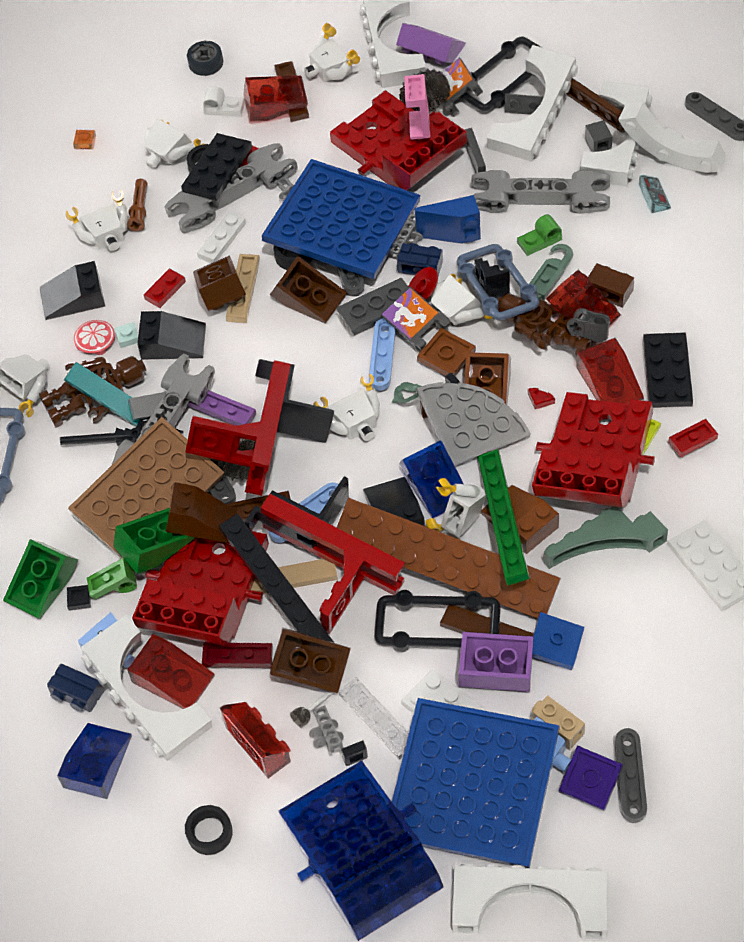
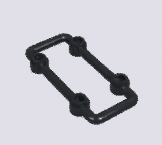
(508, 50)
(405, 600)

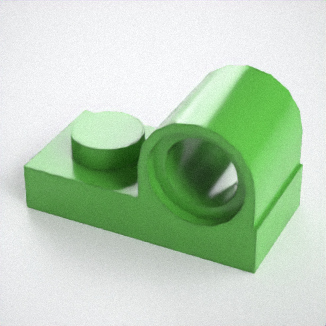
(545, 234)
(117, 577)

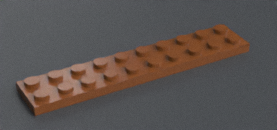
(448, 558)

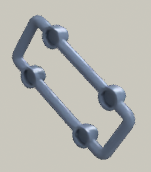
(504, 260)
(15, 431)

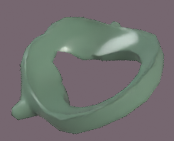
(410, 387)

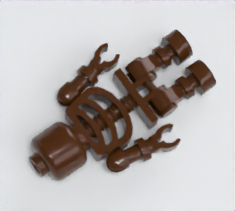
(538, 320)
(127, 372)

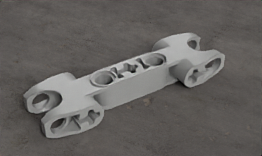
(261, 169)
(577, 192)
(181, 390)

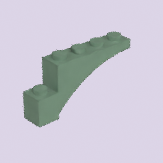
(608, 531)

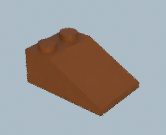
(489, 372)
(533, 517)

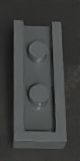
(474, 152)

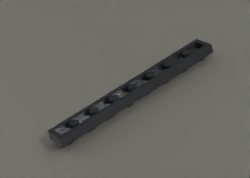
(271, 578)

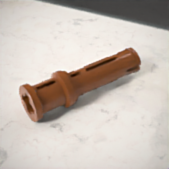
(137, 210)

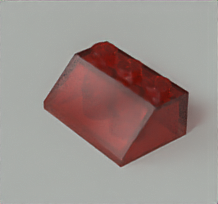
(256, 737)

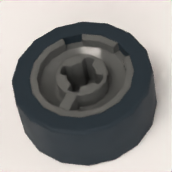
(205, 58)

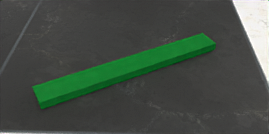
(503, 518)

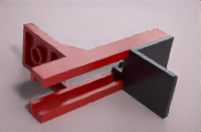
(279, 414)
(318, 535)

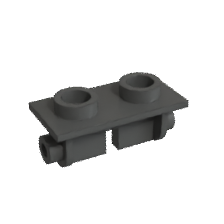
(522, 103)

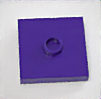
(591, 777)

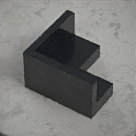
(492, 279)

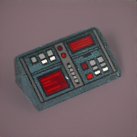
(653, 193)

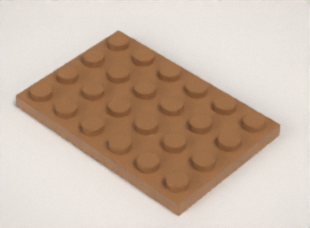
(142, 481)

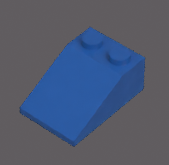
(450, 220)

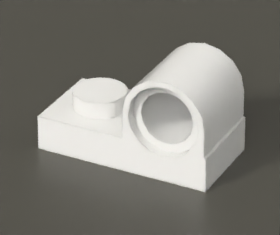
(218, 104)

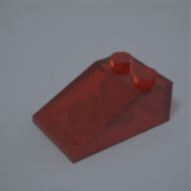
(273, 96)
(608, 373)
(169, 673)

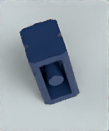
(415, 258)
(75, 687)

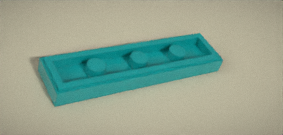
(100, 391)

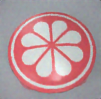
(94, 337)

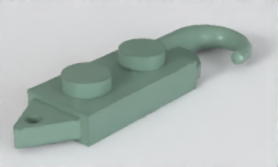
(551, 272)

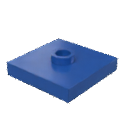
(556, 640)

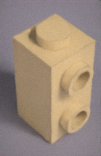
(552, 712)

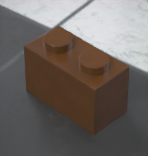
(612, 283)

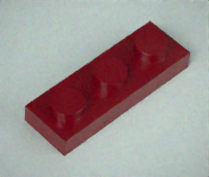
(237, 655)

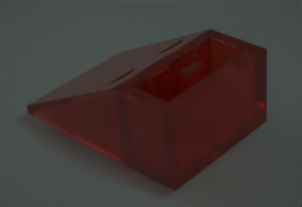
(579, 293)

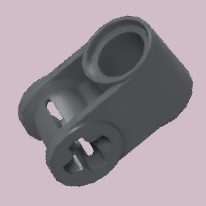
(591, 324)

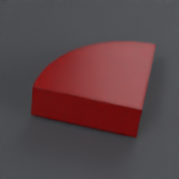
(540, 398)

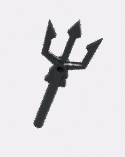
(119, 435)

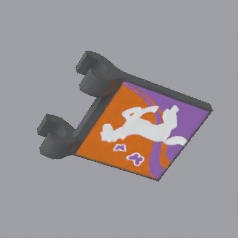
(460, 81)
(413, 317)

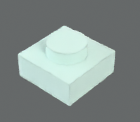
(127, 334)

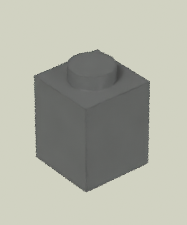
(598, 136)

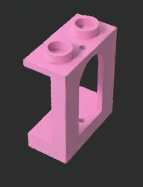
(417, 97)

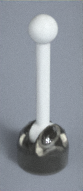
(302, 715)

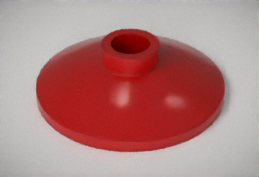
(425, 282)

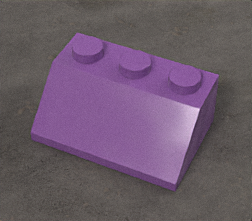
(429, 43)
(496, 661)

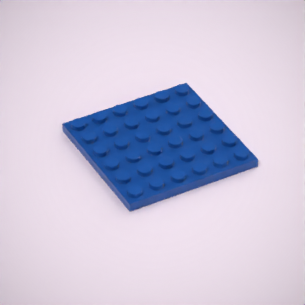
(341, 218)
(476, 780)

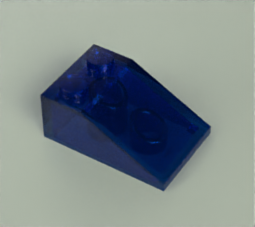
(423, 473)
(94, 760)

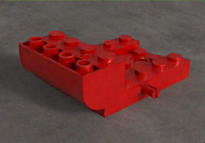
(388, 148)
(593, 459)
(198, 593)

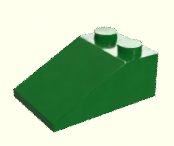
(146, 543)
(39, 578)

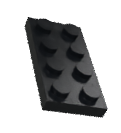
(216, 166)
(667, 370)

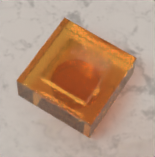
(84, 139)

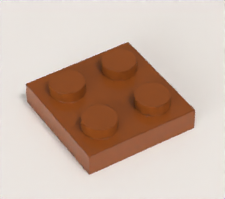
(445, 352)

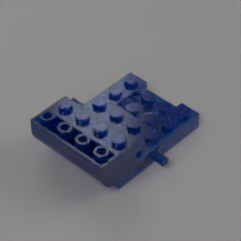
(361, 849)

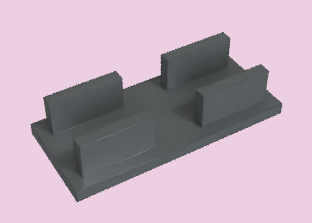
(365, 310)

